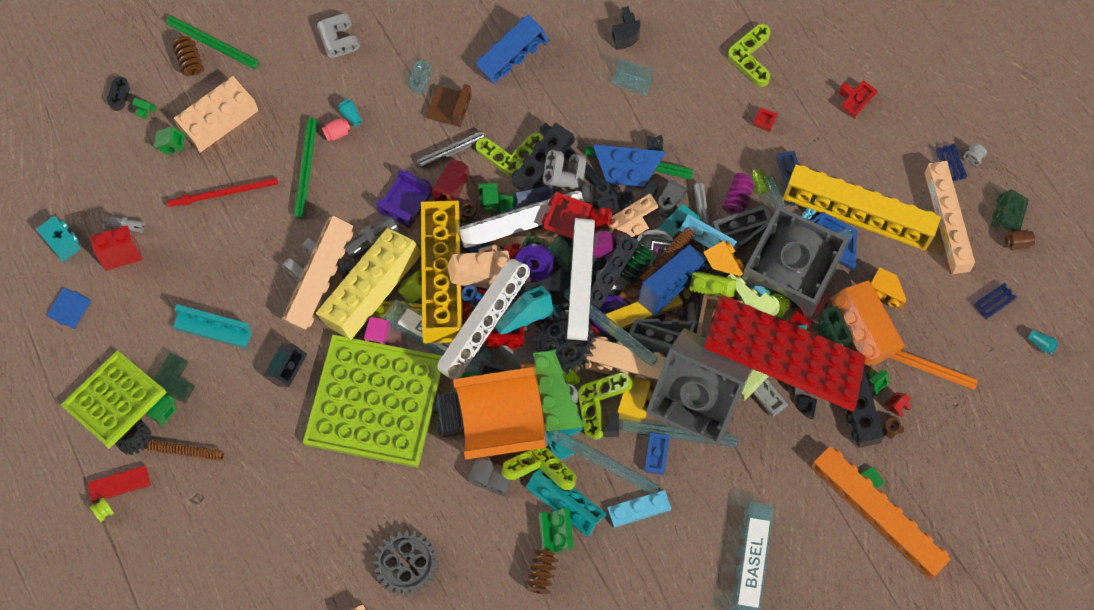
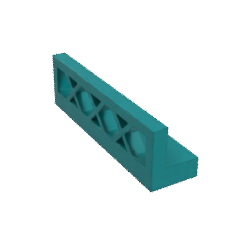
(212, 326)
(557, 499)

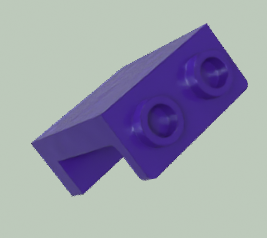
(405, 198)

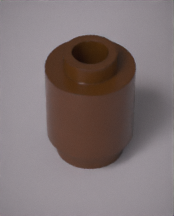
(1020, 239)

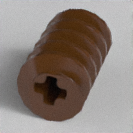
(187, 56)
(541, 571)

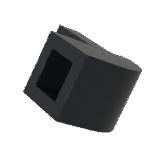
(628, 32)

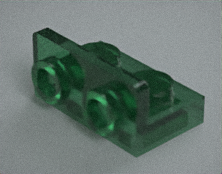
(1010, 210)

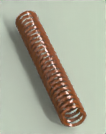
(669, 254)
(202, 451)

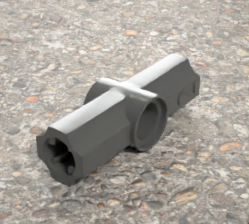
(368, 237)

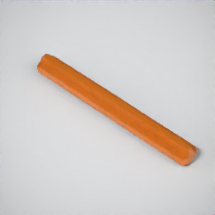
(935, 369)

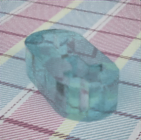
(416, 75)

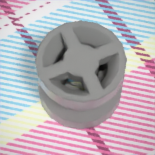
(975, 154)

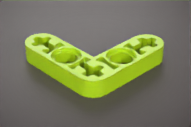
(746, 57)
(513, 159)
(594, 401)
(542, 459)

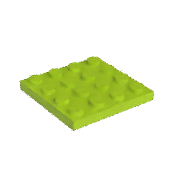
(113, 399)

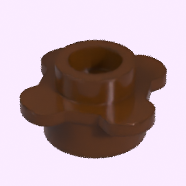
(472, 207)
(892, 421)

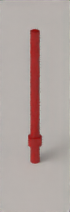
(186, 200)

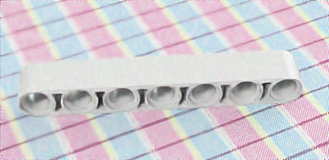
(507, 223)
(580, 279)
(483, 319)

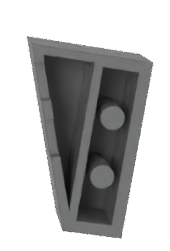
(744, 225)
(659, 335)

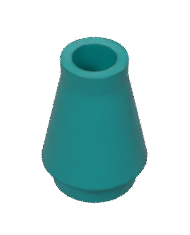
(350, 112)
(1044, 342)

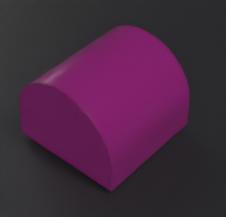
(602, 243)

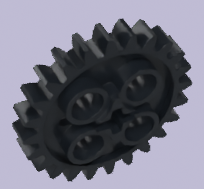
(562, 352)

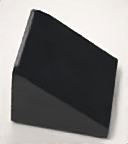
(612, 428)

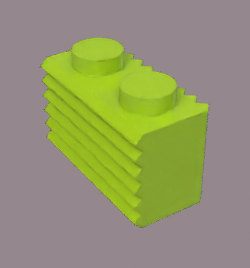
(712, 284)

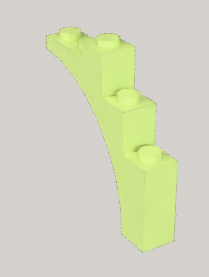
(765, 304)

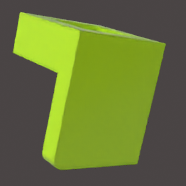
(412, 287)

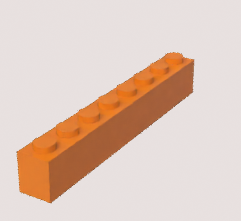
(880, 512)

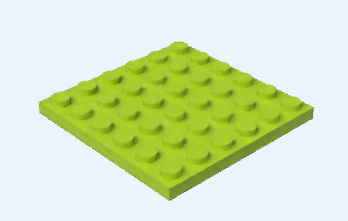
(374, 401)

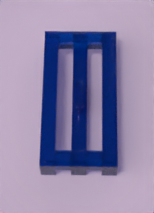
(952, 148)
(1007, 292)

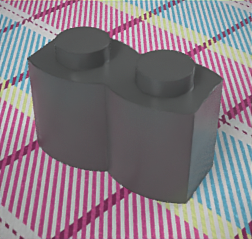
(489, 476)

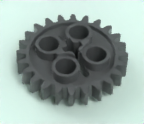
(393, 575)

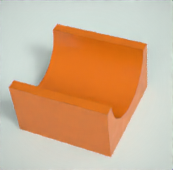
(501, 413)

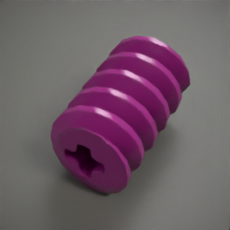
(739, 194)

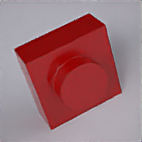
(765, 119)

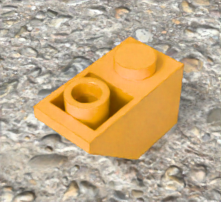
(723, 259)
(889, 288)

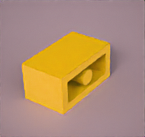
(633, 401)

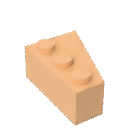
(476, 268)

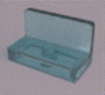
(633, 77)

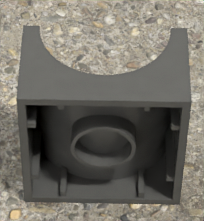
(795, 259)
(698, 389)

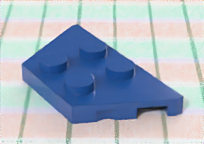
(627, 165)
(833, 224)

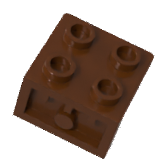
(450, 105)

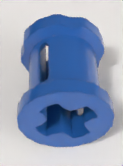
(472, 297)

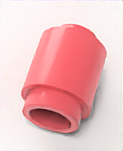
(336, 129)

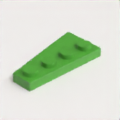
(555, 396)

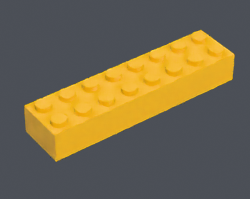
(862, 207)
(439, 296)

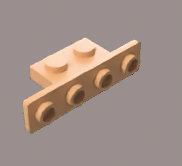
(631, 218)

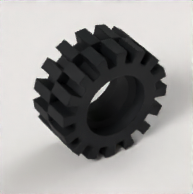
(137, 441)

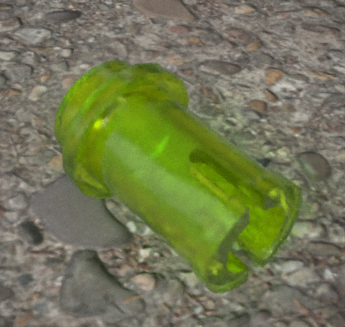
(759, 181)

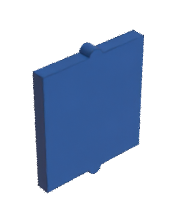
(69, 308)

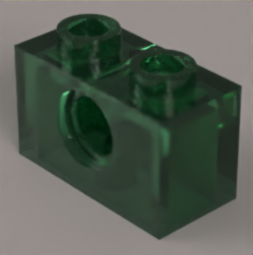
(832, 326)

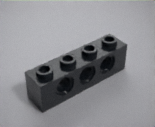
(530, 163)
(609, 267)
(873, 433)

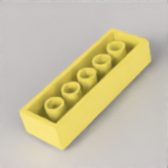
(369, 283)

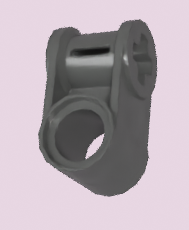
(670, 198)

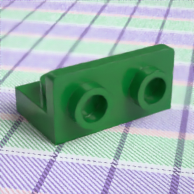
(556, 530)

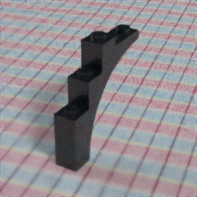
(555, 284)

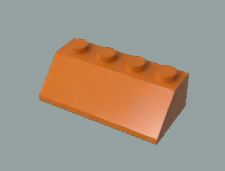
(868, 322)

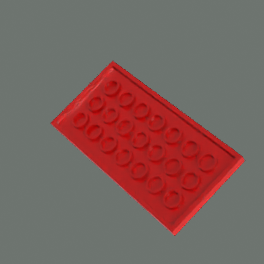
(786, 352)

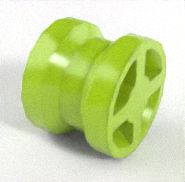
(101, 509)

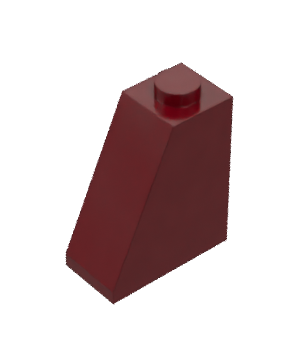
(451, 182)

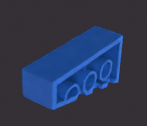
(512, 49)
(670, 279)

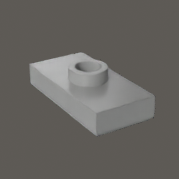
(770, 398)

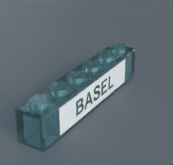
(409, 323)
(753, 556)

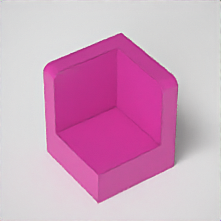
(377, 331)

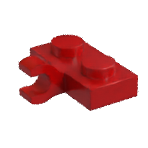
(857, 98)

